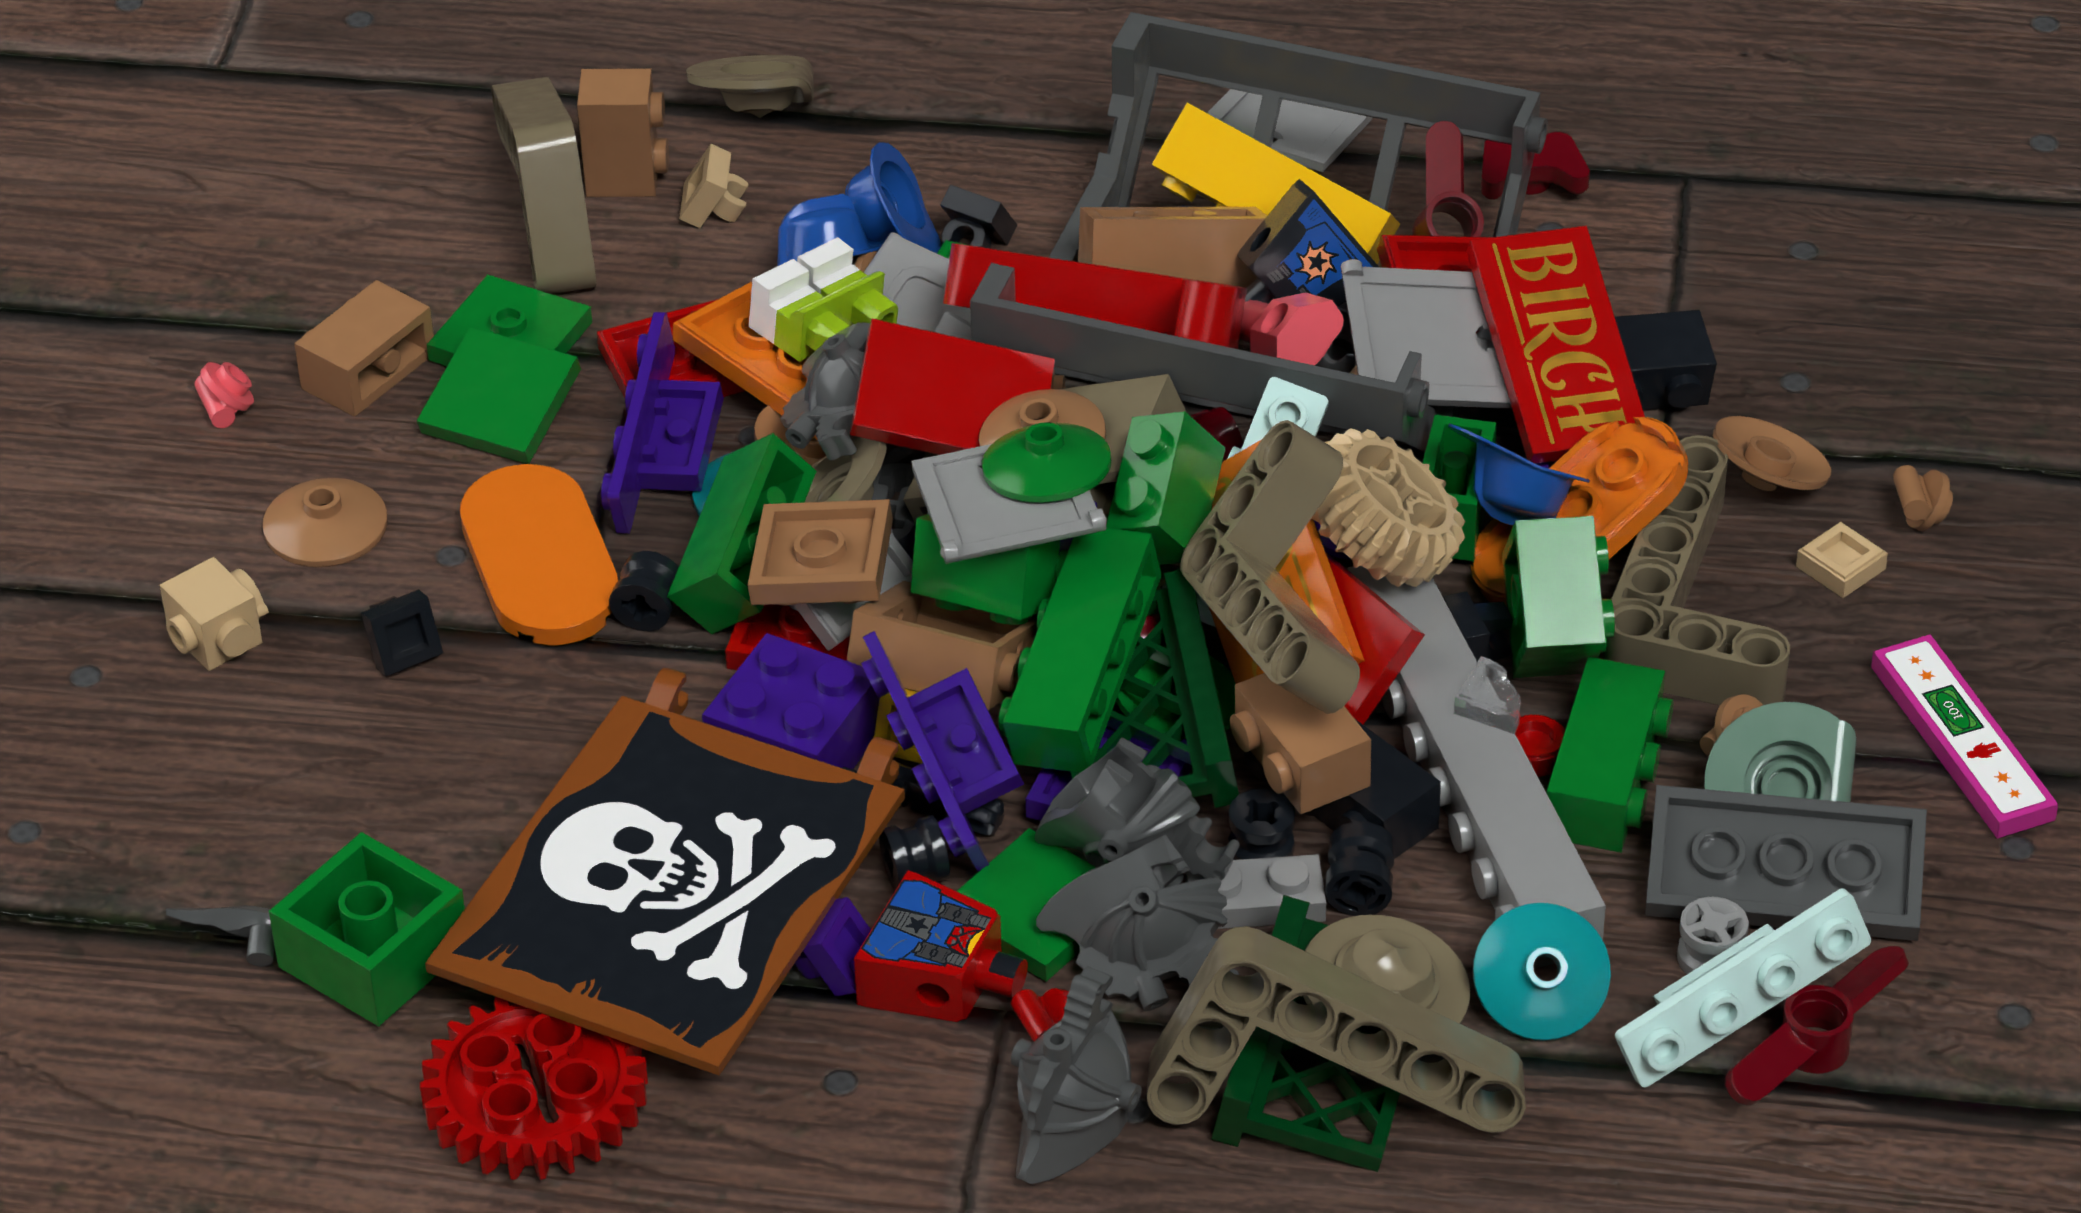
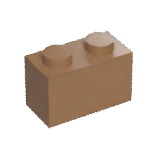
(620, 132)
(364, 348)
(1301, 748)

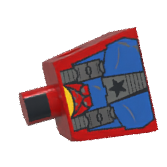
(934, 954)

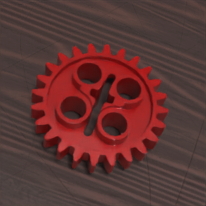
(490, 1105)

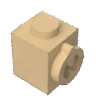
(213, 612)

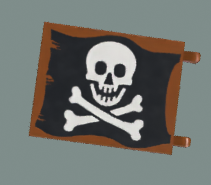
(670, 880)

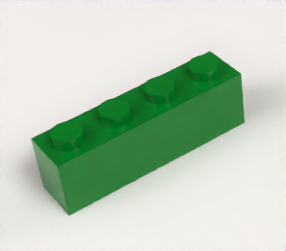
(1081, 650)

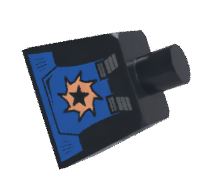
(1300, 250)

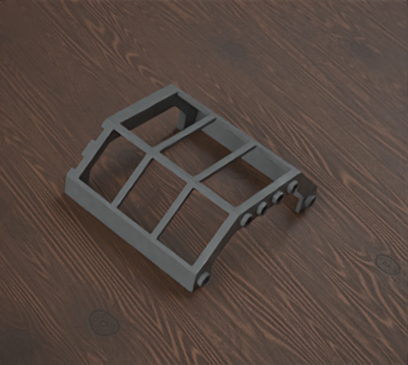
(1278, 72)

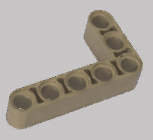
(548, 169)
(1236, 557)
(1700, 652)
(1326, 1030)

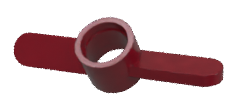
(1446, 183)
(1816, 1006)

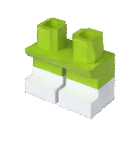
(816, 298)

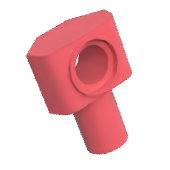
(1292, 327)

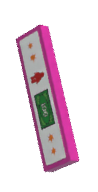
(1964, 736)

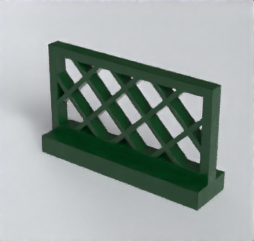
(1195, 699)
(1252, 1085)

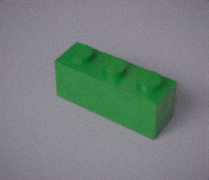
(720, 553)
(1609, 752)

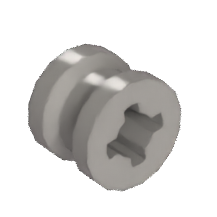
(1708, 929)

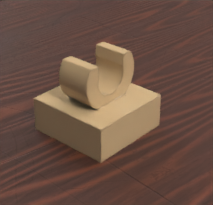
(712, 189)

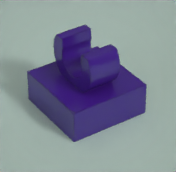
(834, 946)

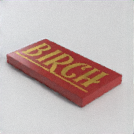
(1554, 337)

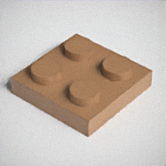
(820, 552)

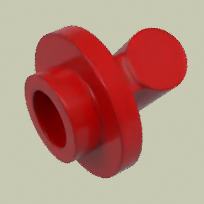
(1039, 1012)

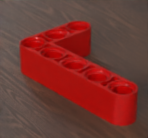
(1110, 294)

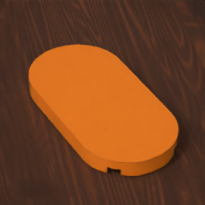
(1632, 479)
(538, 553)

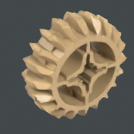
(1389, 511)

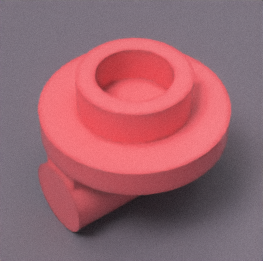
(223, 392)

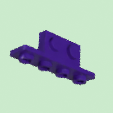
(665, 429)
(956, 741)

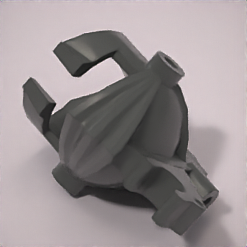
(829, 395)
(1124, 806)
(1136, 925)
(1073, 1084)

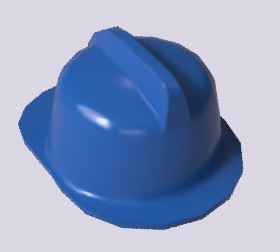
(891, 200)
(819, 222)
(1513, 486)

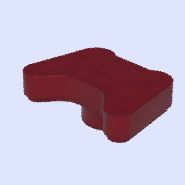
(1557, 164)

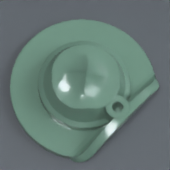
(1785, 752)

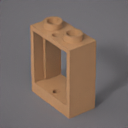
(937, 643)

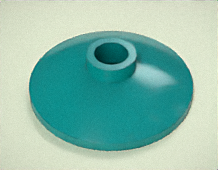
(1517, 996)

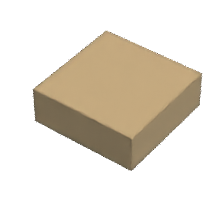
(1841, 559)

